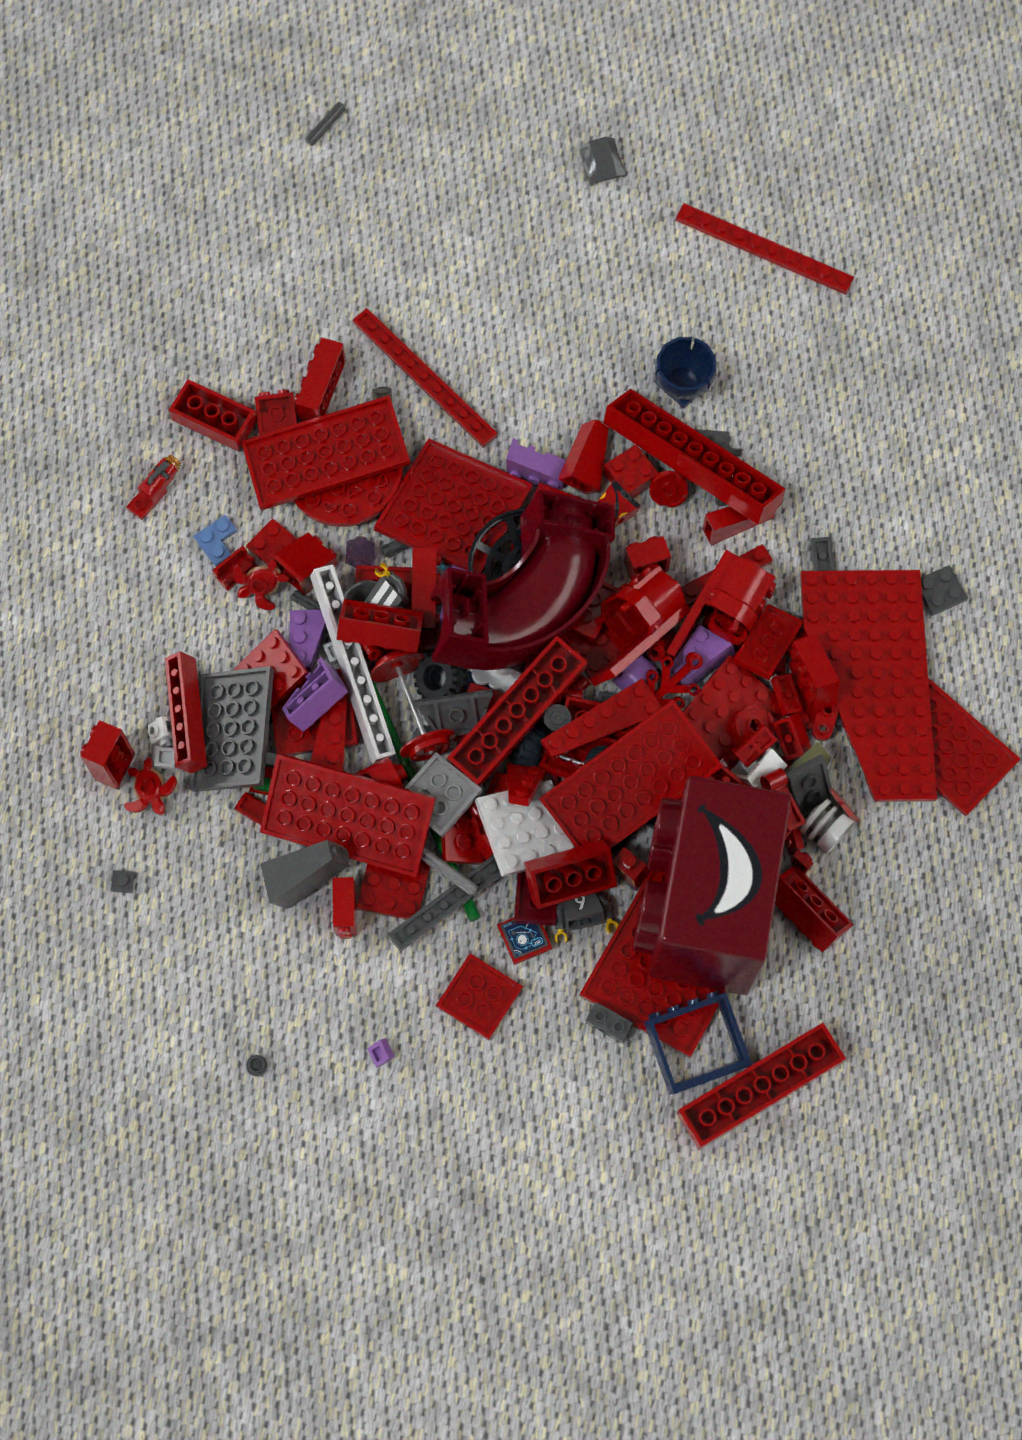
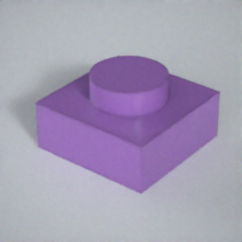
(381, 1052)

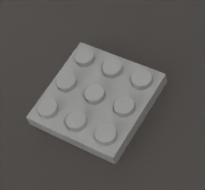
(452, 791)

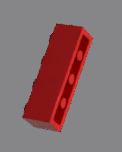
(423, 582)

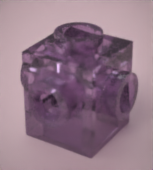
(359, 552)

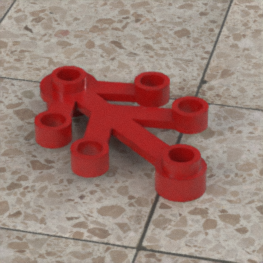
(668, 684)

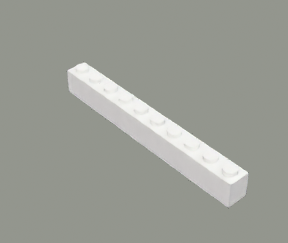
(353, 668)

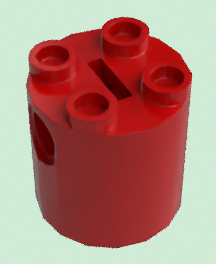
(385, 772)

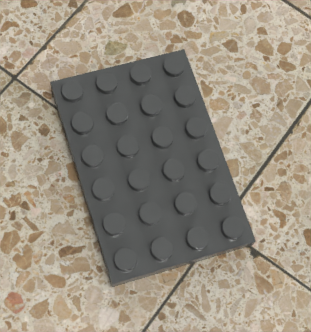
(234, 728)

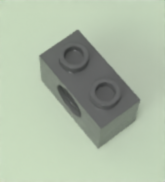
(609, 1022)

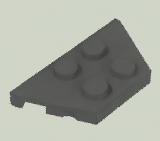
(455, 711)

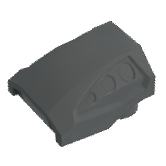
(601, 160)

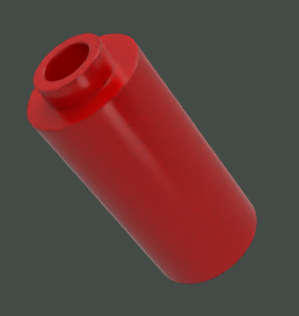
(660, 647)

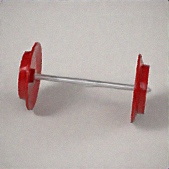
(425, 746)

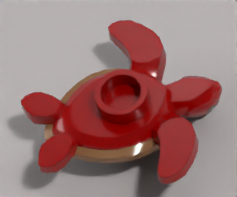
(260, 581)
(149, 788)

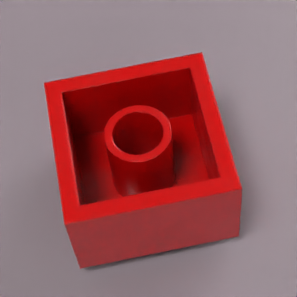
(630, 471)
(647, 553)

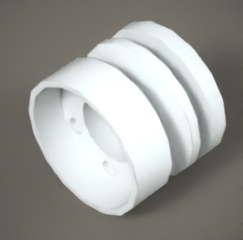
(827, 826)

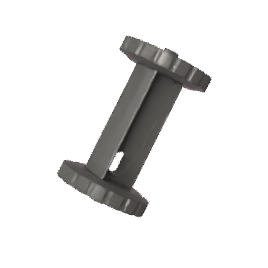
(555, 717)

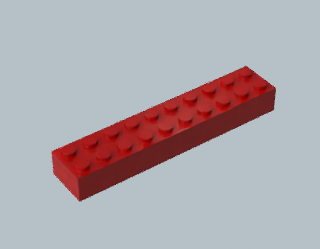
(694, 456)

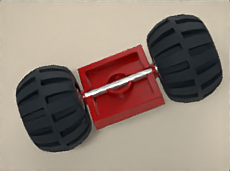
(532, 753)

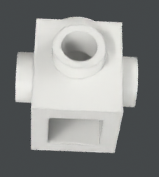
(161, 732)

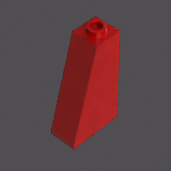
(586, 458)
(727, 523)

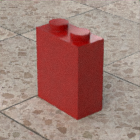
(344, 907)

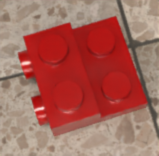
(275, 410)

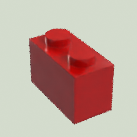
(792, 736)

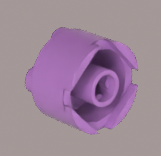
(635, 672)

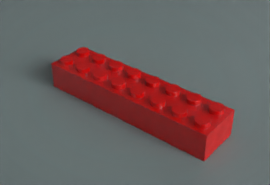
(517, 711)
(760, 1086)

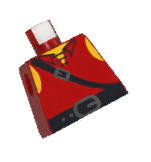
(623, 504)
(629, 867)

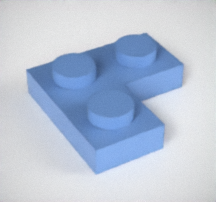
(211, 539)

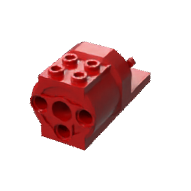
(736, 589)
(640, 616)

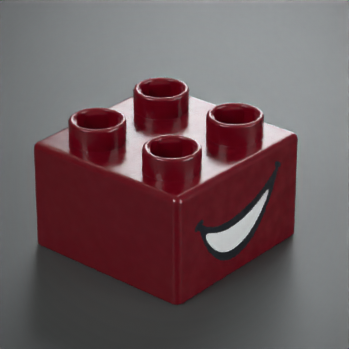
(719, 884)

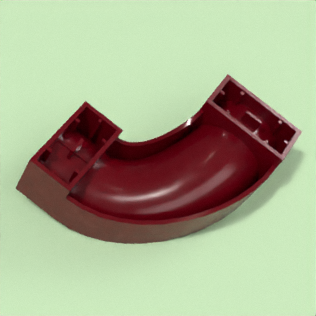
(540, 597)

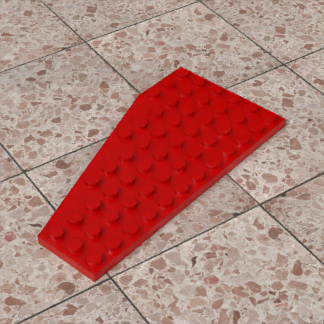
(878, 649)

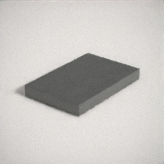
(810, 785)

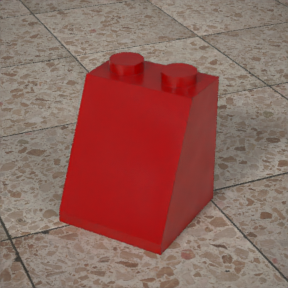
(302, 558)

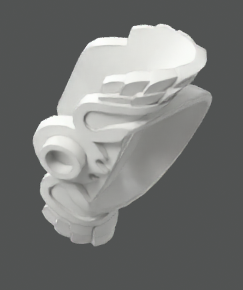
(497, 679)

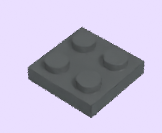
(942, 590)

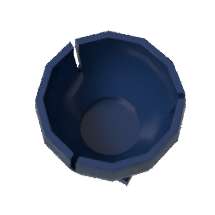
(683, 371)

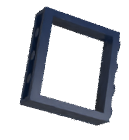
(733, 1031)

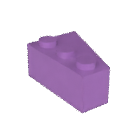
(534, 466)
(307, 635)
(710, 647)
(315, 697)

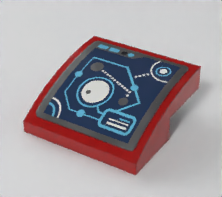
(523, 940)

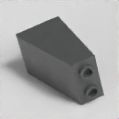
(302, 872)

